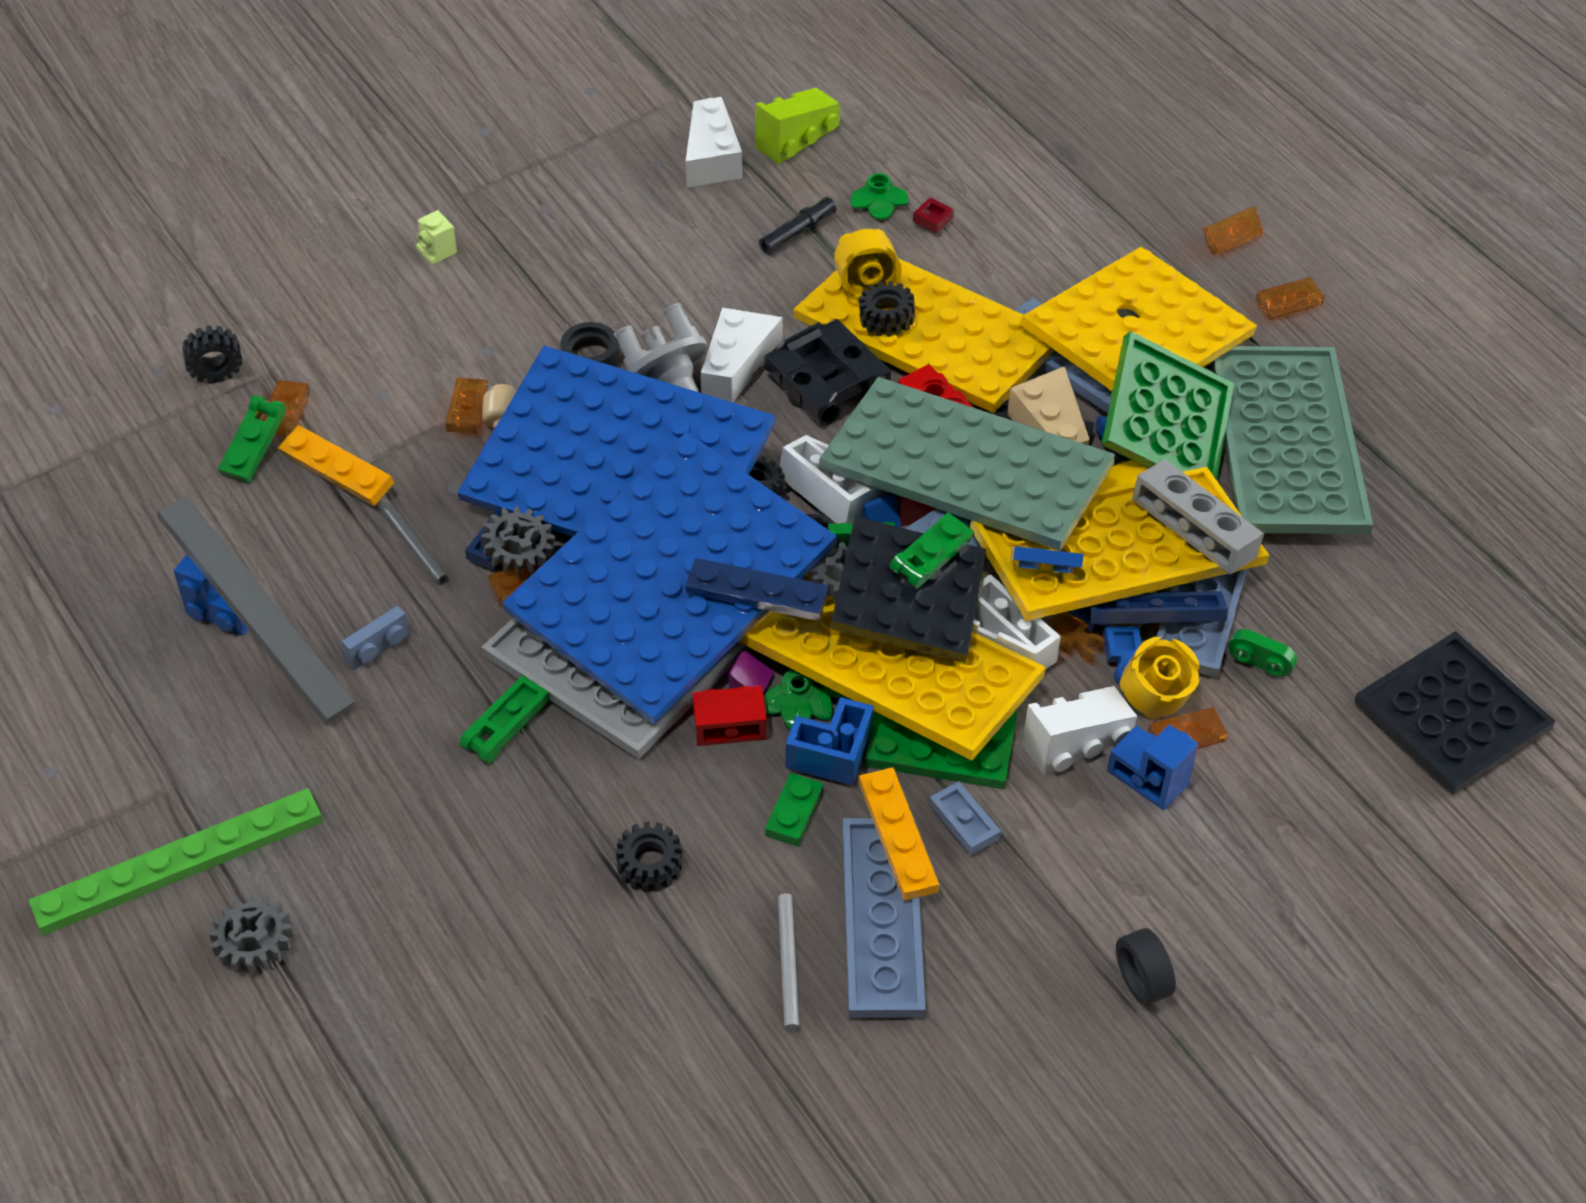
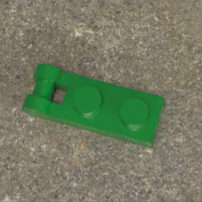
(252, 439)
(932, 550)
(504, 719)

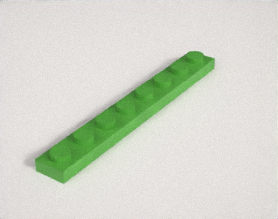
(175, 861)

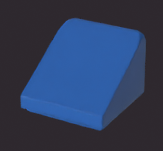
(882, 510)

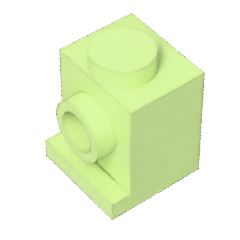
(436, 237)

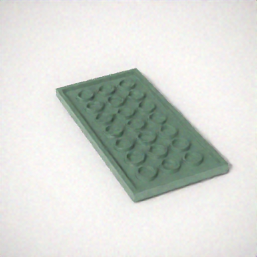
(1292, 442)
(968, 462)

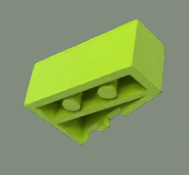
(794, 123)

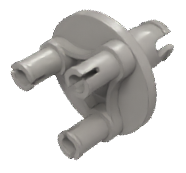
(669, 360)

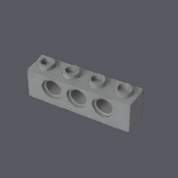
(1197, 516)

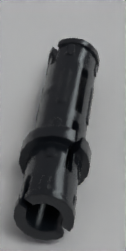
(806, 220)

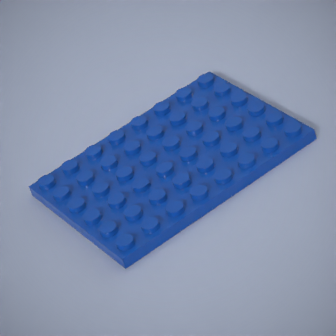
(589, 431)
(618, 585)

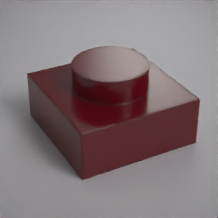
(933, 215)

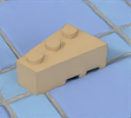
(1048, 406)

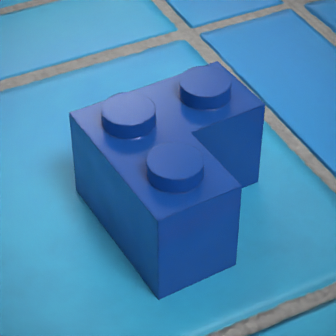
(202, 599)
(834, 748)
(1154, 765)

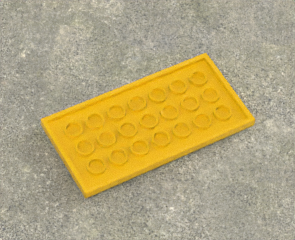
(953, 330)
(1122, 550)
(929, 694)

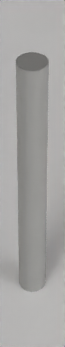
(788, 962)

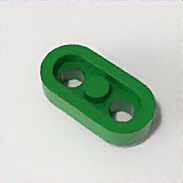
(1262, 652)

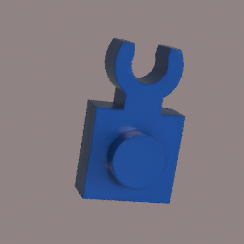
(1120, 646)

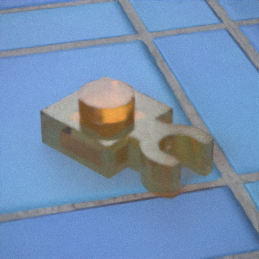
(1075, 636)

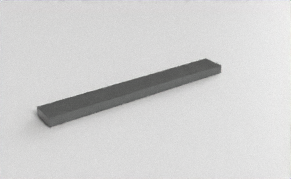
(255, 609)

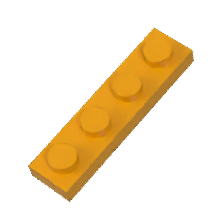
(336, 465)
(898, 834)

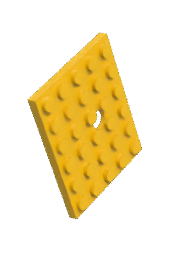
(1171, 310)

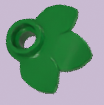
(879, 197)
(797, 701)

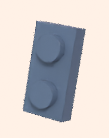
(375, 638)
(964, 818)

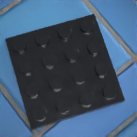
(888, 609)
(1454, 712)

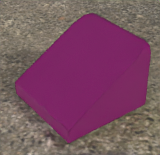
(749, 672)

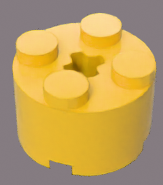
(865, 260)
(1160, 677)

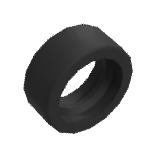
(592, 333)
(1145, 966)

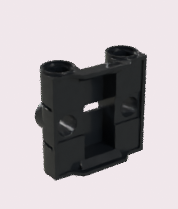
(816, 353)

